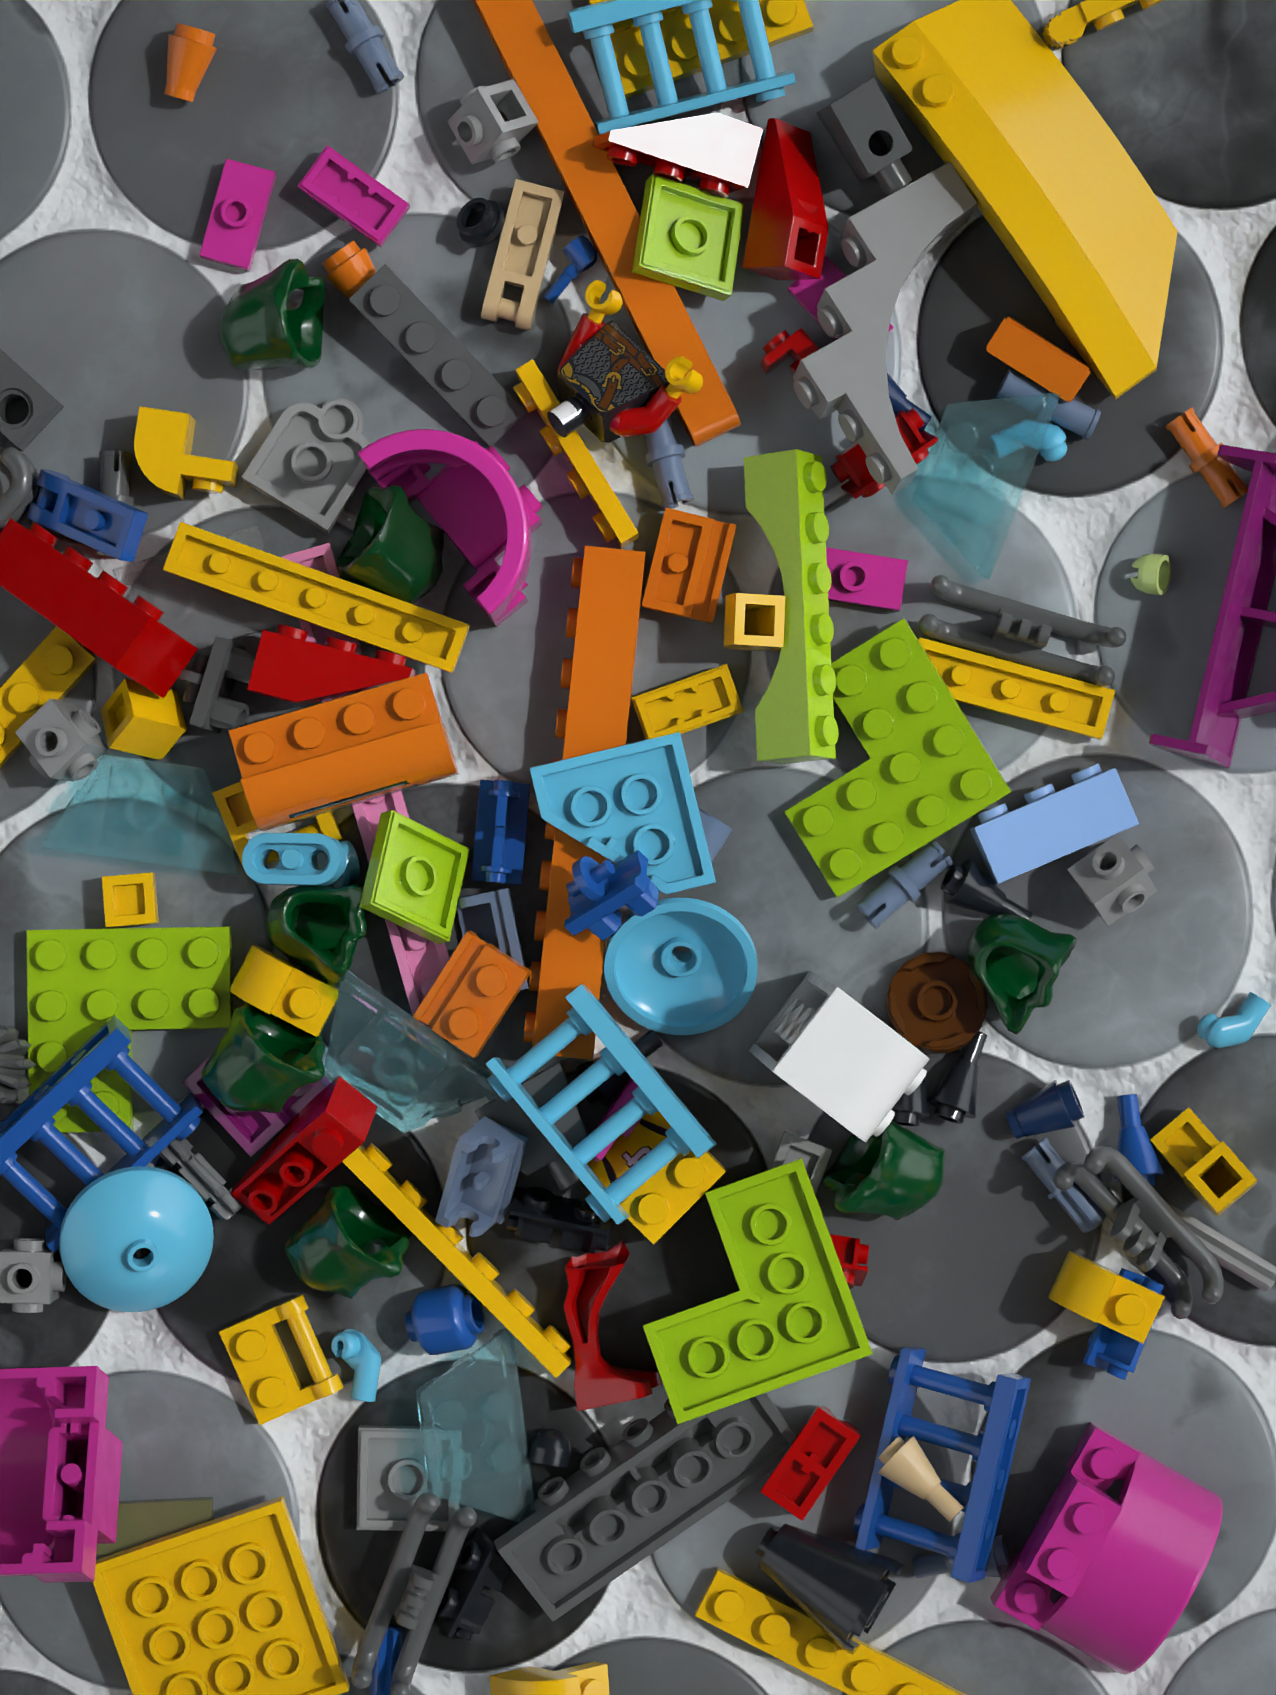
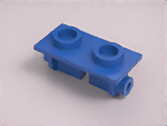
(500, 831)
(1113, 1350)

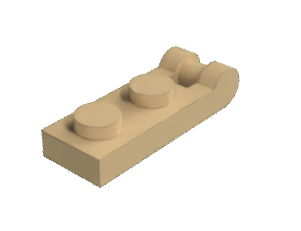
(523, 252)

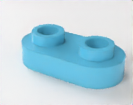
(296, 859)

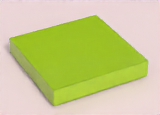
(688, 237)
(414, 877)

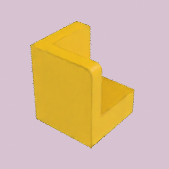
(142, 721)

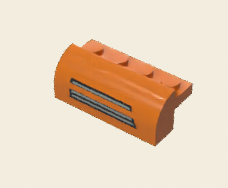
(343, 752)

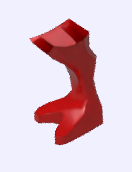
(595, 1379)

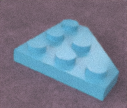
(628, 803)

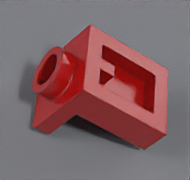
(783, 345)

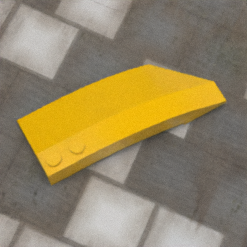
(1042, 176)

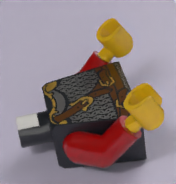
(614, 382)

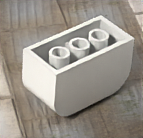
(840, 1056)

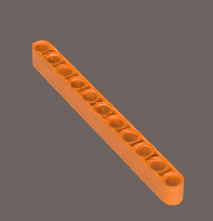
(604, 207)

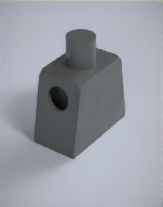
(865, 115)
(538, 1149)

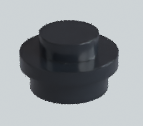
(480, 222)

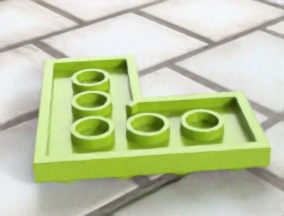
(921, 771)
(134, 973)
(789, 1309)

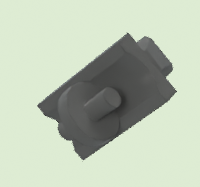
(212, 683)

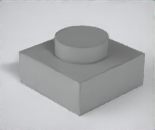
(813, 1155)

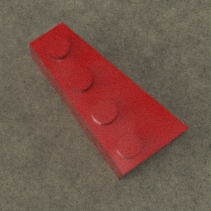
(91, 607)

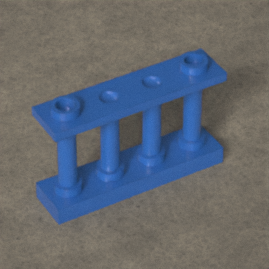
(72, 1086)
(990, 1449)

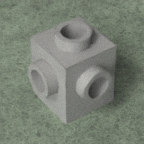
(492, 122)
(62, 741)
(1114, 878)
(46, 1270)

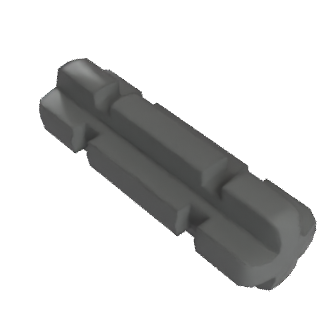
(202, 1177)

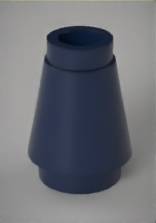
(1046, 1111)

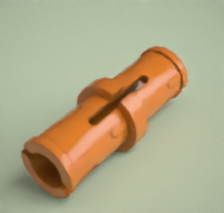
(1203, 453)

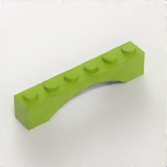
(797, 709)

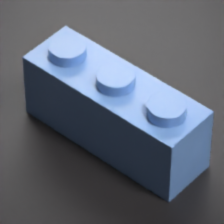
(1053, 823)

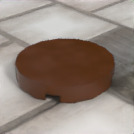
(936, 1003)

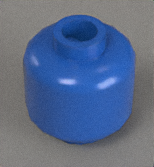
(445, 1319)

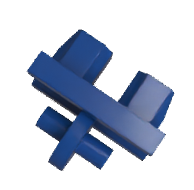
(605, 888)

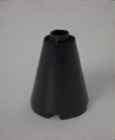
(829, 1580)

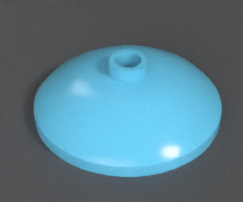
(676, 989)
(132, 1212)

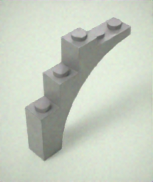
(852, 371)

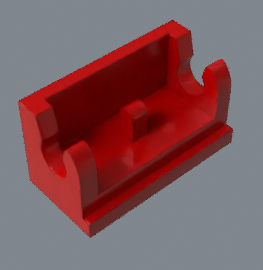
(810, 1462)

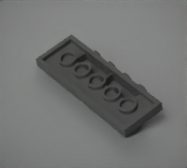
(639, 1497)

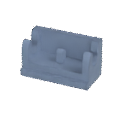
(494, 921)
(482, 1176)

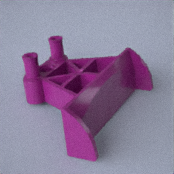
(1239, 623)

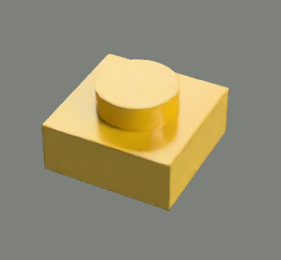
(130, 899)

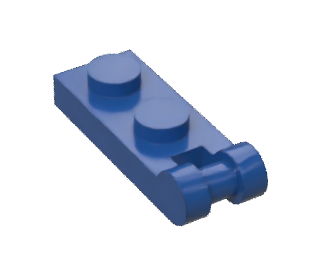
(87, 516)

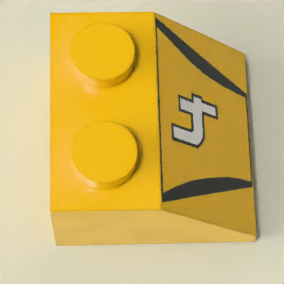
(667, 1193)

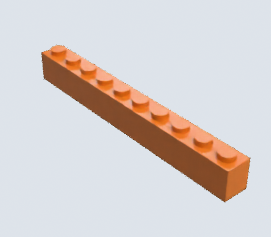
(595, 721)

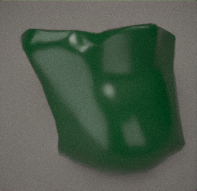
(268, 330)
(393, 547)
(318, 927)
(1017, 965)
(262, 1062)
(889, 1173)
(347, 1243)

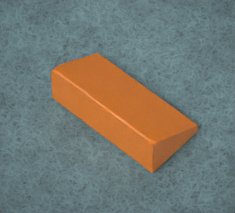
(1038, 358)

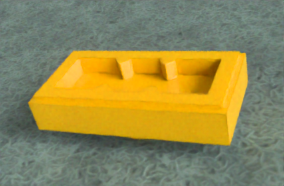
(688, 703)

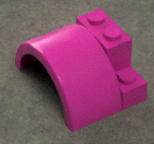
(471, 502)
(56, 1472)
(1118, 1562)

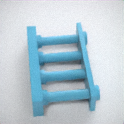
(597, 25)
(649, 1097)

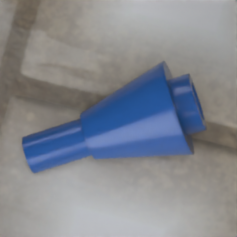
(1134, 1140)

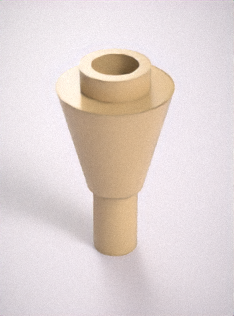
(911, 1469)

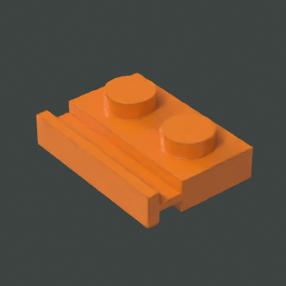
(688, 566)
(472, 994)

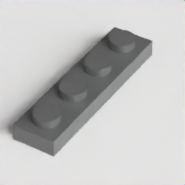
(437, 355)

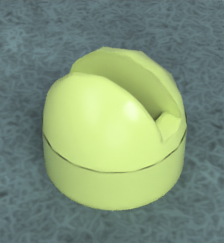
(1153, 573)

